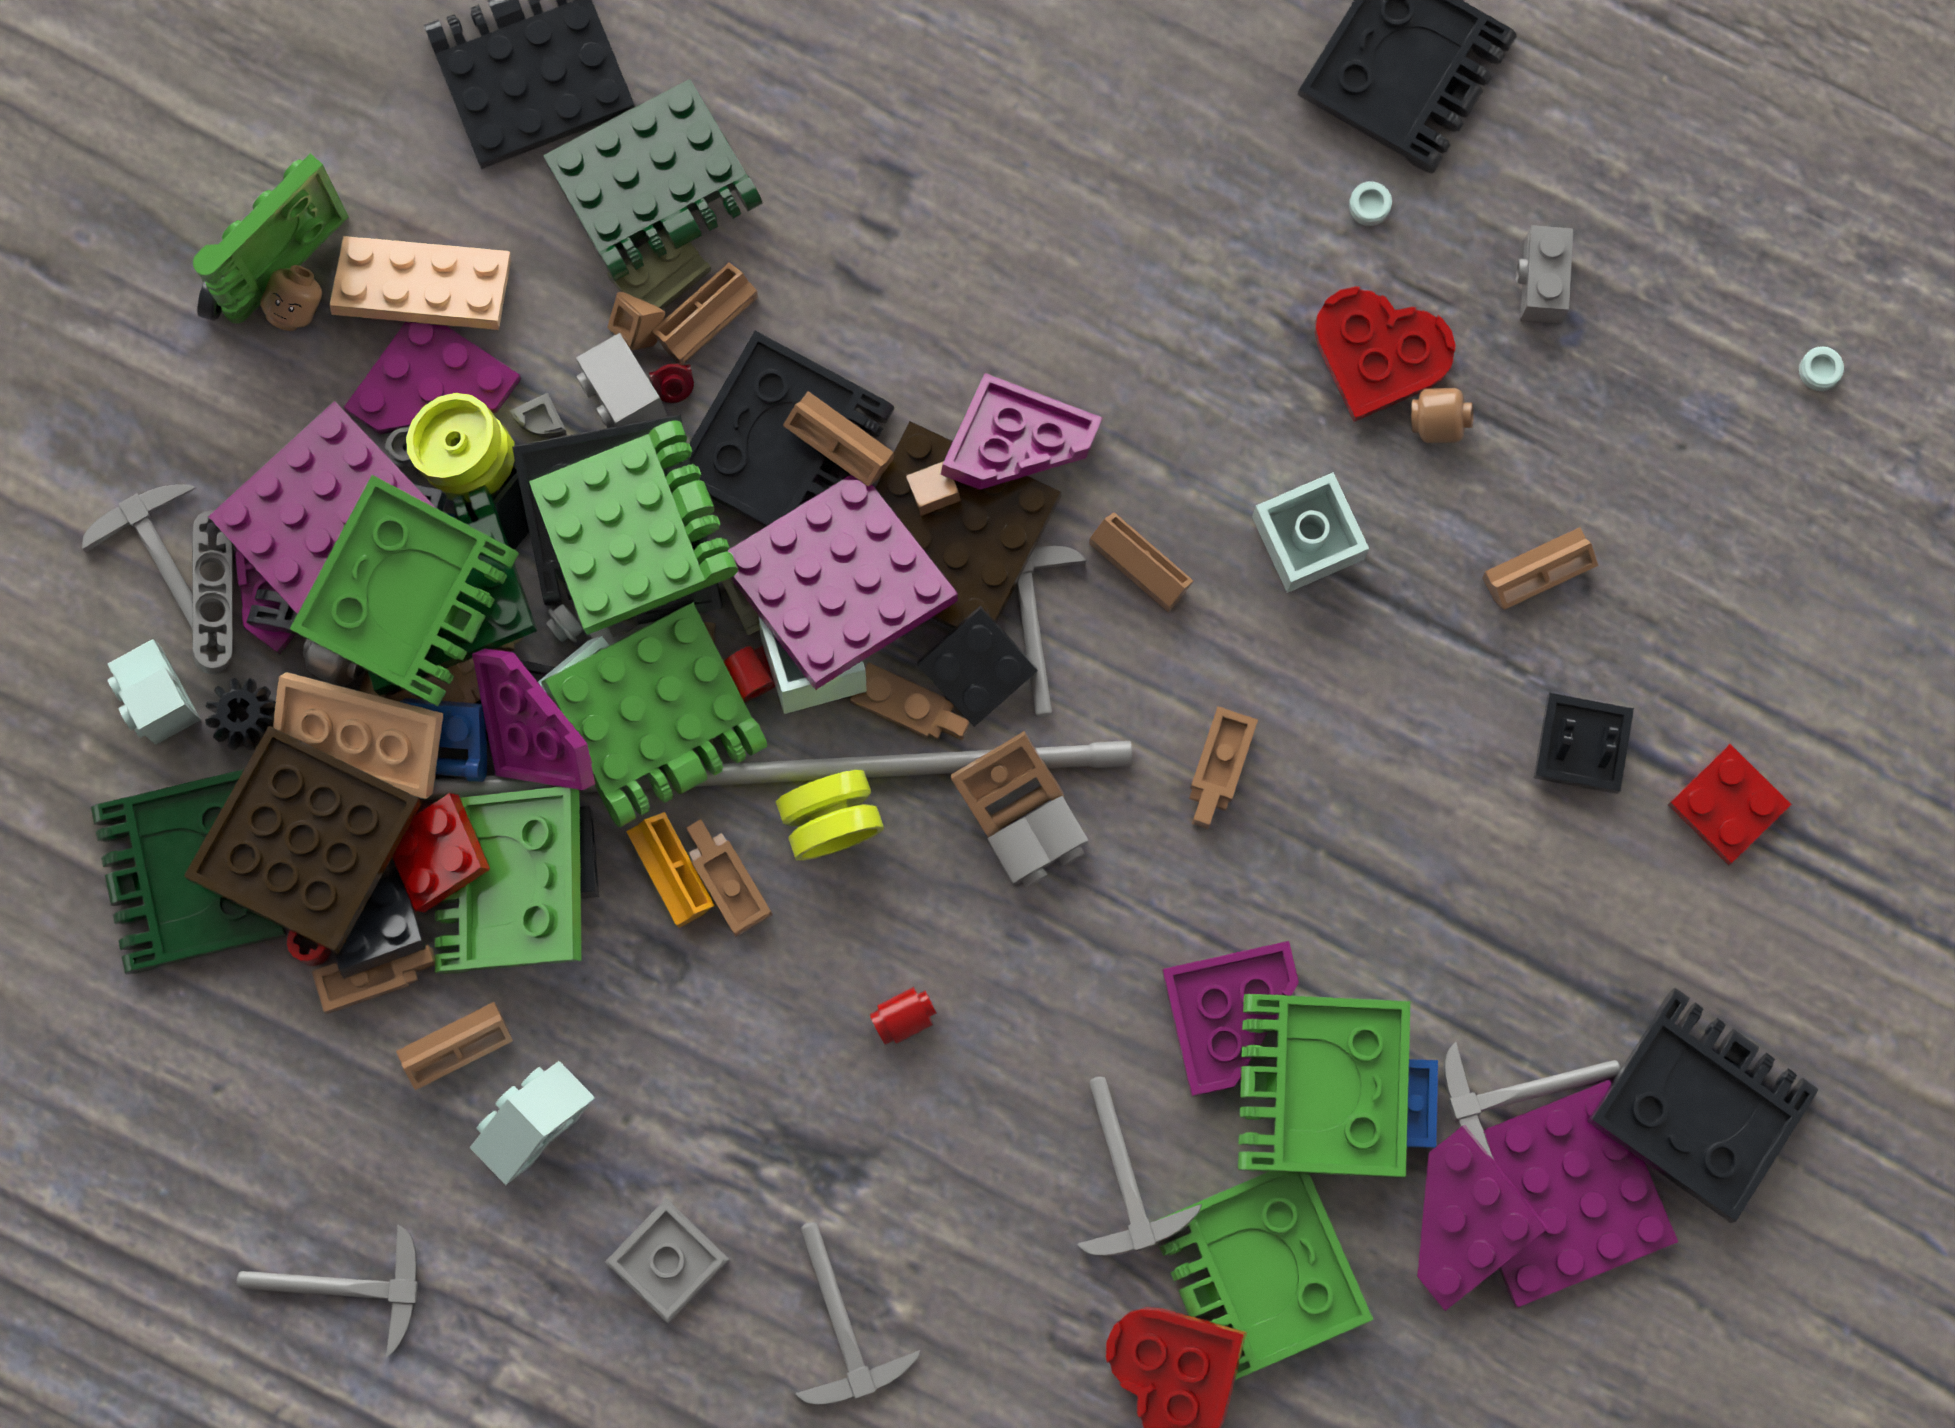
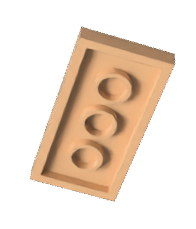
(420, 283)
(362, 730)

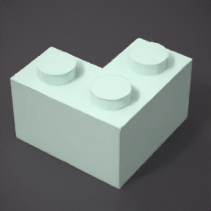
(151, 693)
(530, 1120)

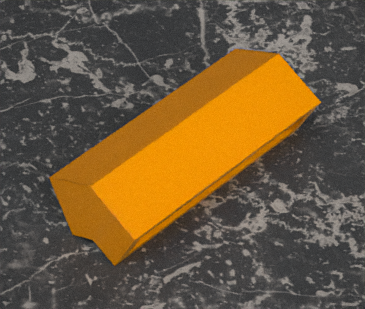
(670, 869)

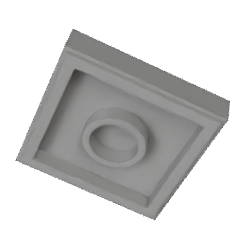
(667, 1260)

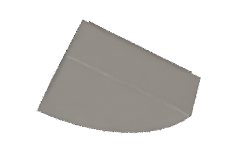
(539, 417)

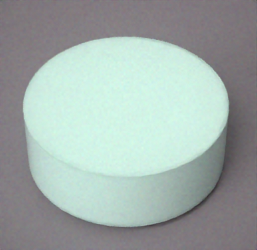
(1370, 203)
(1821, 368)

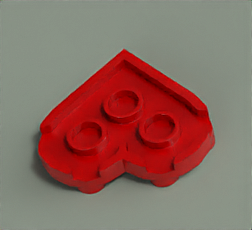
(1380, 351)
(1175, 1366)

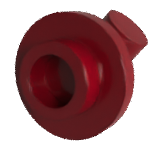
(673, 382)

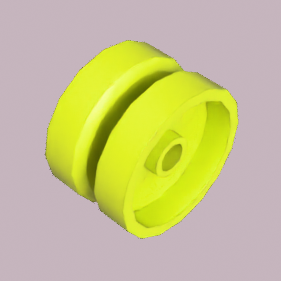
(460, 445)
(829, 814)

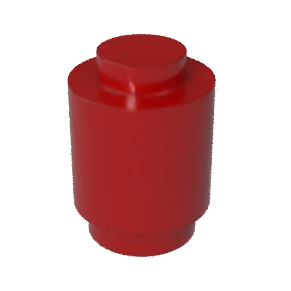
(903, 1016)

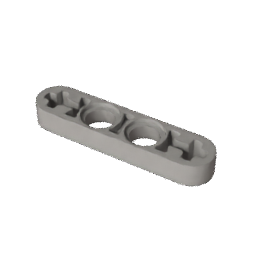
(207, 591)

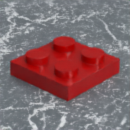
(1729, 804)
(439, 853)

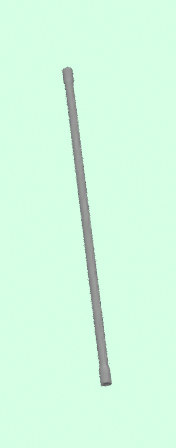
(1093, 755)

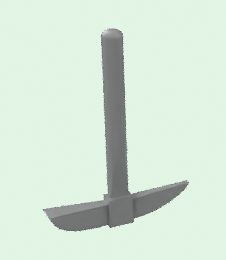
(136, 512)
(1041, 558)
(1468, 1106)
(1142, 1231)
(399, 1291)
(860, 1379)

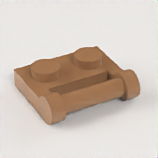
(1001, 773)

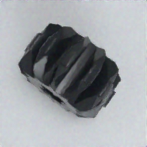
(252, 701)

